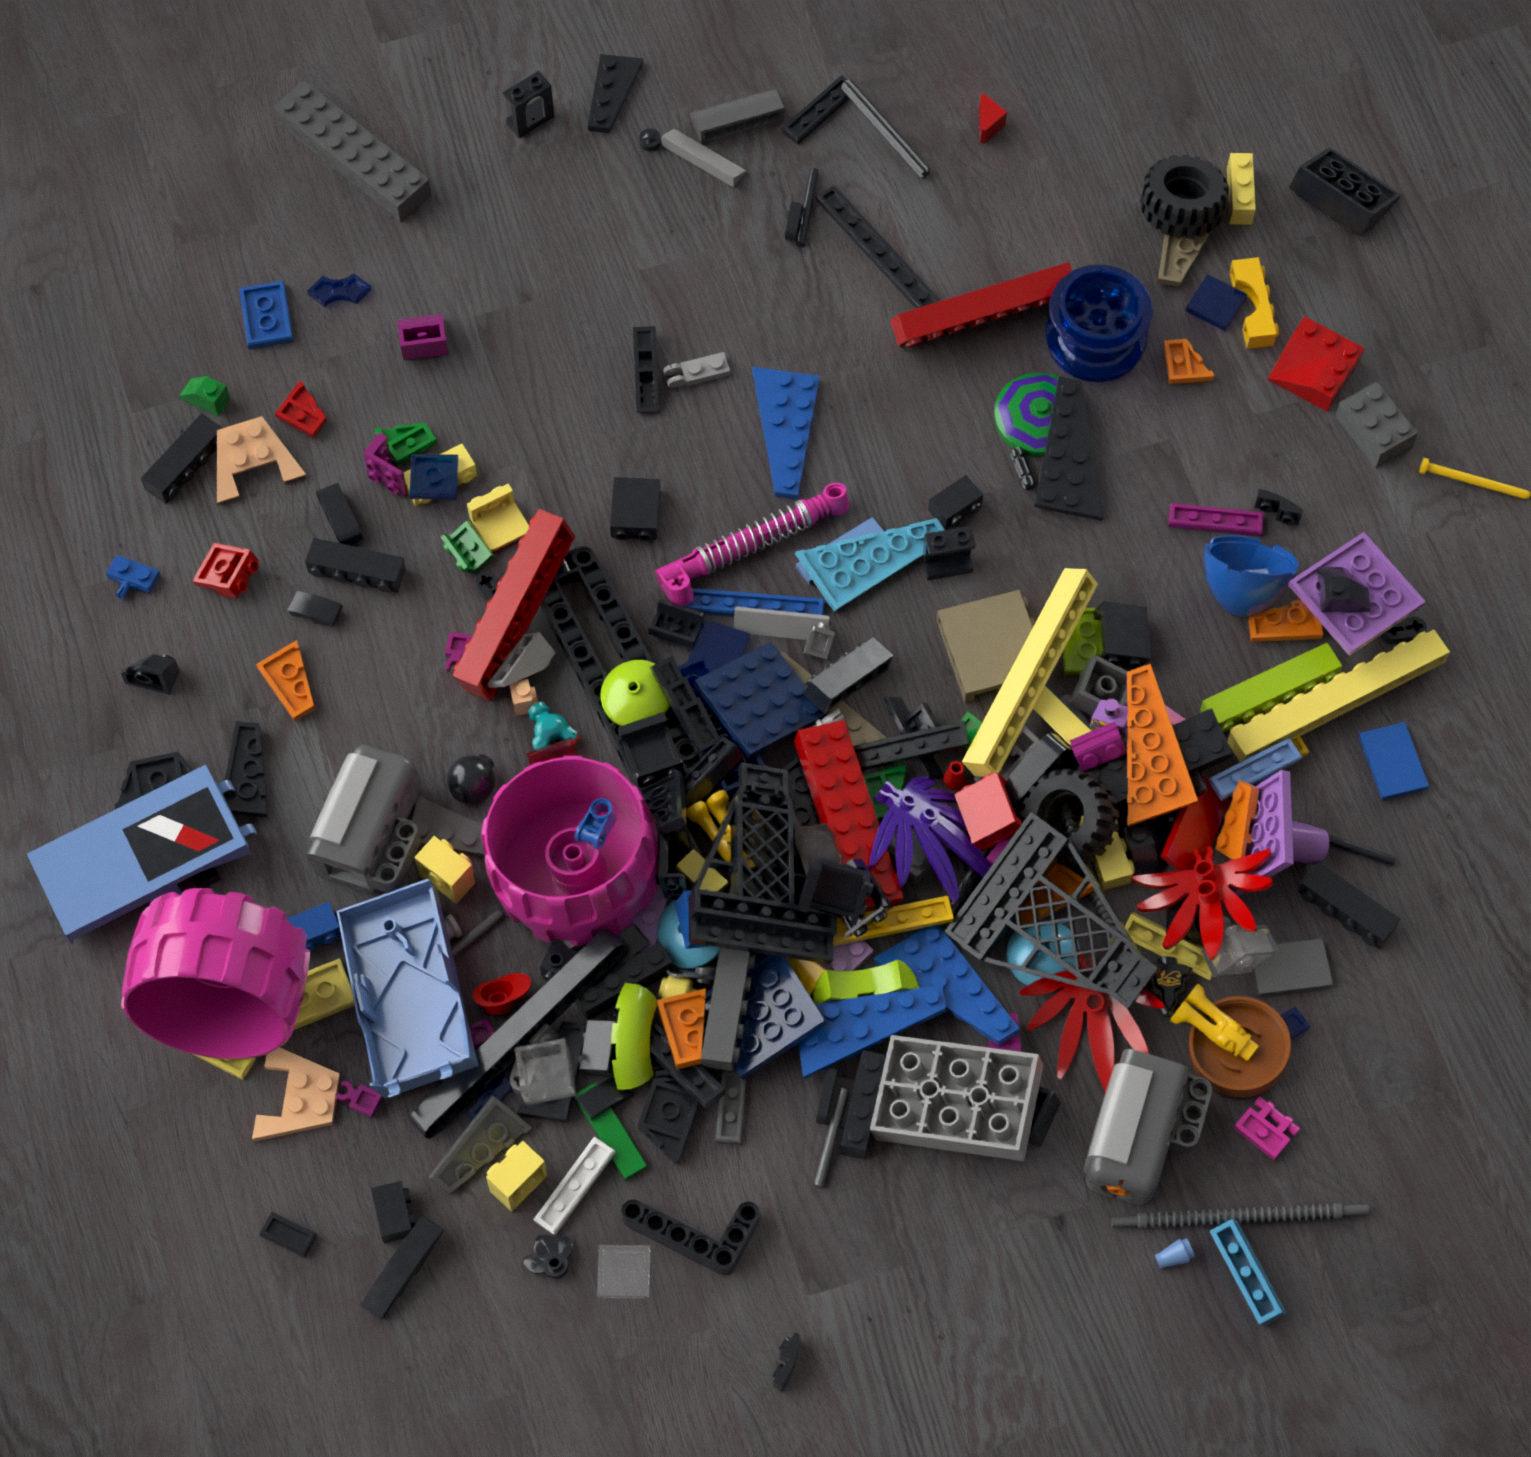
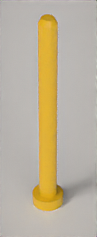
(1472, 479)

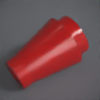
(955, 777)

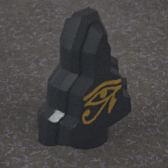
(1170, 983)

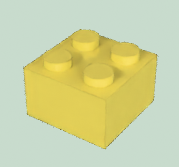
(445, 869)
(516, 1175)

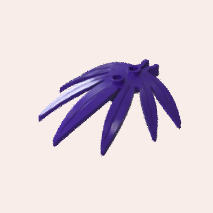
(916, 810)

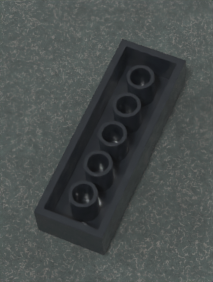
(1200, 744)

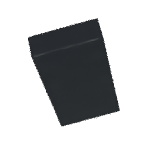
(288, 1234)

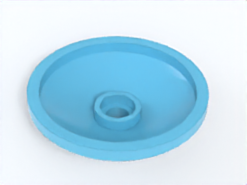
(671, 939)
(1020, 948)

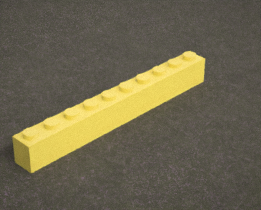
(1030, 672)
(1339, 695)

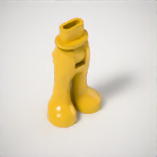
(717, 806)
(1225, 1033)

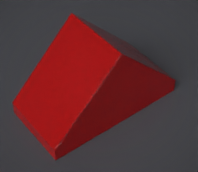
(991, 118)

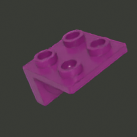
(379, 467)

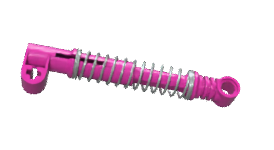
(703, 560)

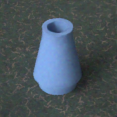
(1175, 1254)

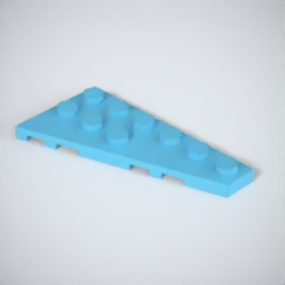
(860, 563)

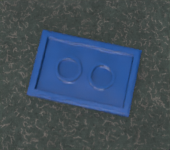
(266, 314)
(1393, 761)

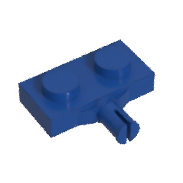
(132, 576)

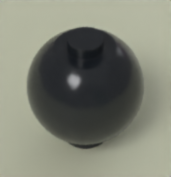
(471, 778)

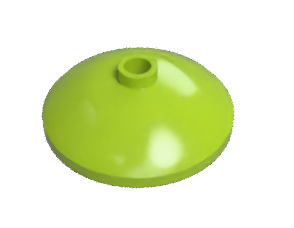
(630, 706)

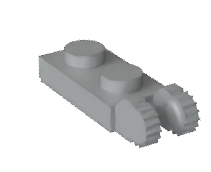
(697, 370)

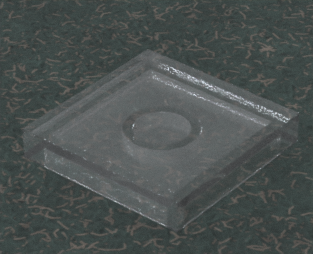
(624, 1271)

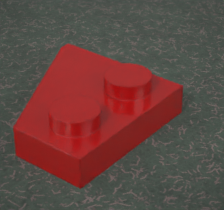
(301, 411)

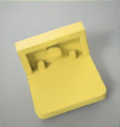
(497, 517)

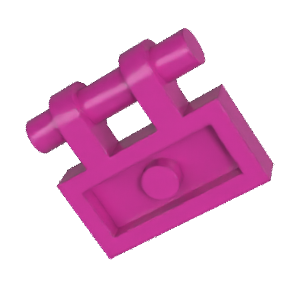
(1264, 1134)

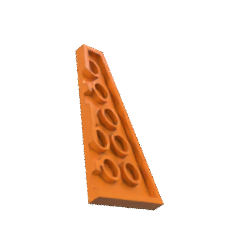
(1154, 760)

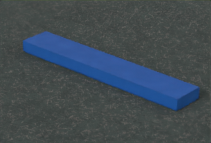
(724, 602)

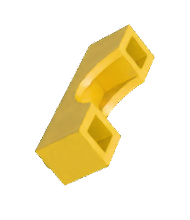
(1249, 278)

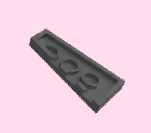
(483, 1139)

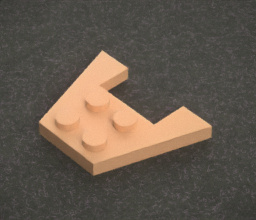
(246, 448)
(307, 1100)

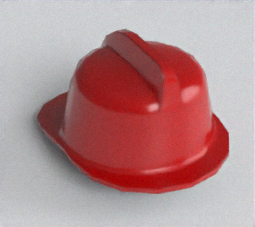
(501, 994)

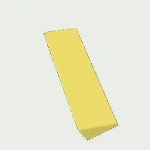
(1059, 716)
(1151, 936)

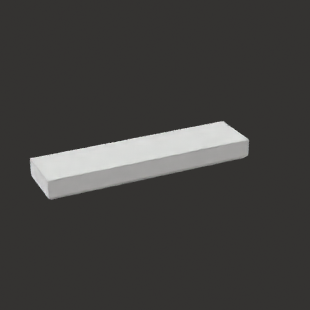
(574, 1186)

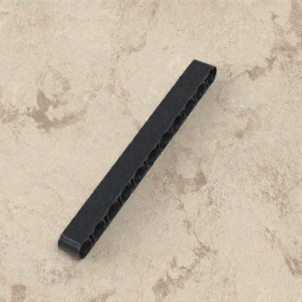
(499, 1049)

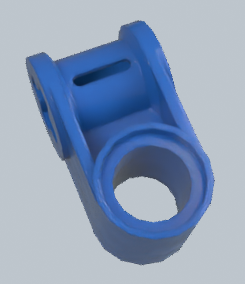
(596, 828)

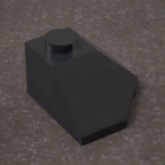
(1341, 591)
(152, 673)
(1145, 846)

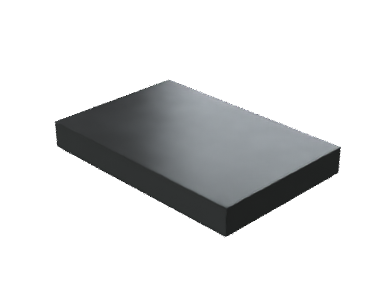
(1294, 969)

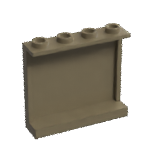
(984, 640)

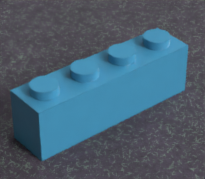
(1248, 1272)

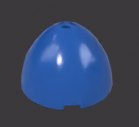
(1247, 574)

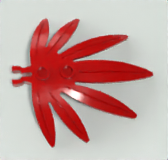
(1206, 888)
(1098, 1020)

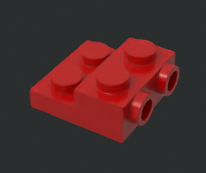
(226, 570)

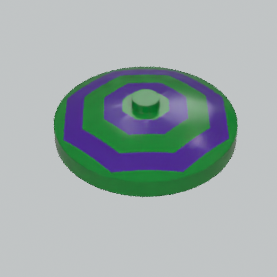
(1025, 412)

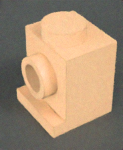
(522, 696)

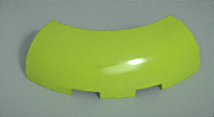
(860, 983)
(632, 1036)

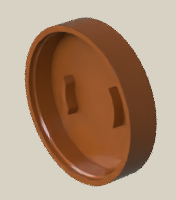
(1231, 1073)

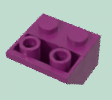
(422, 337)

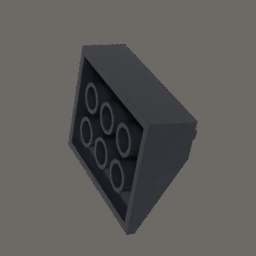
(1343, 191)

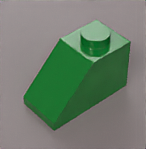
(206, 394)

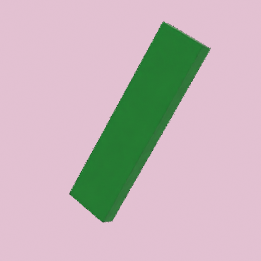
(613, 1135)

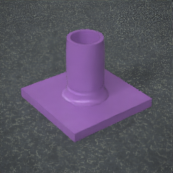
(1389, 594)
(1276, 830)

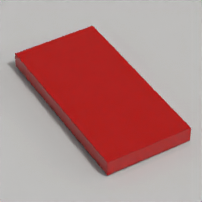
(1194, 829)

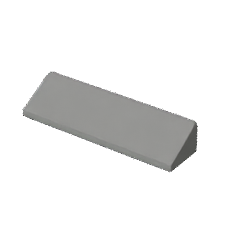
(702, 157)
(776, 623)

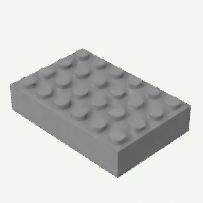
(957, 1097)

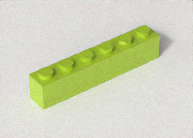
(1273, 687)

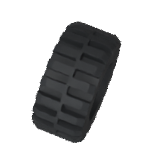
(1188, 177)
(1098, 810)

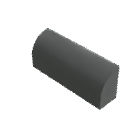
(738, 116)

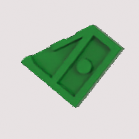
(407, 440)
(877, 780)

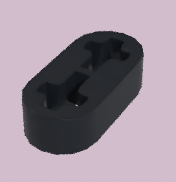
(793, 221)
(483, 589)
(1404, 631)

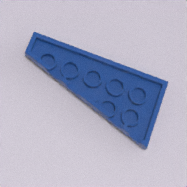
(786, 417)
(939, 962)
(866, 1022)

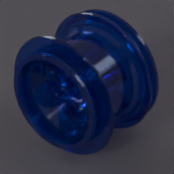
(1091, 344)

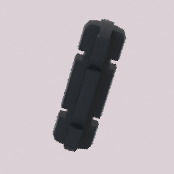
(1022, 468)

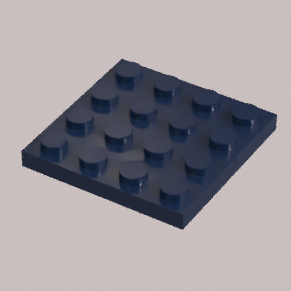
(758, 699)
(777, 1014)

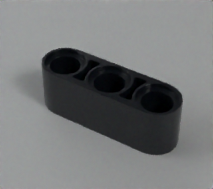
(339, 514)

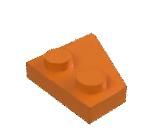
(1184, 363)

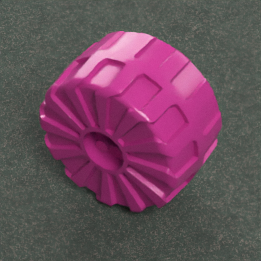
(532, 843)
(215, 974)

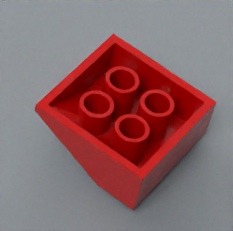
(1316, 363)

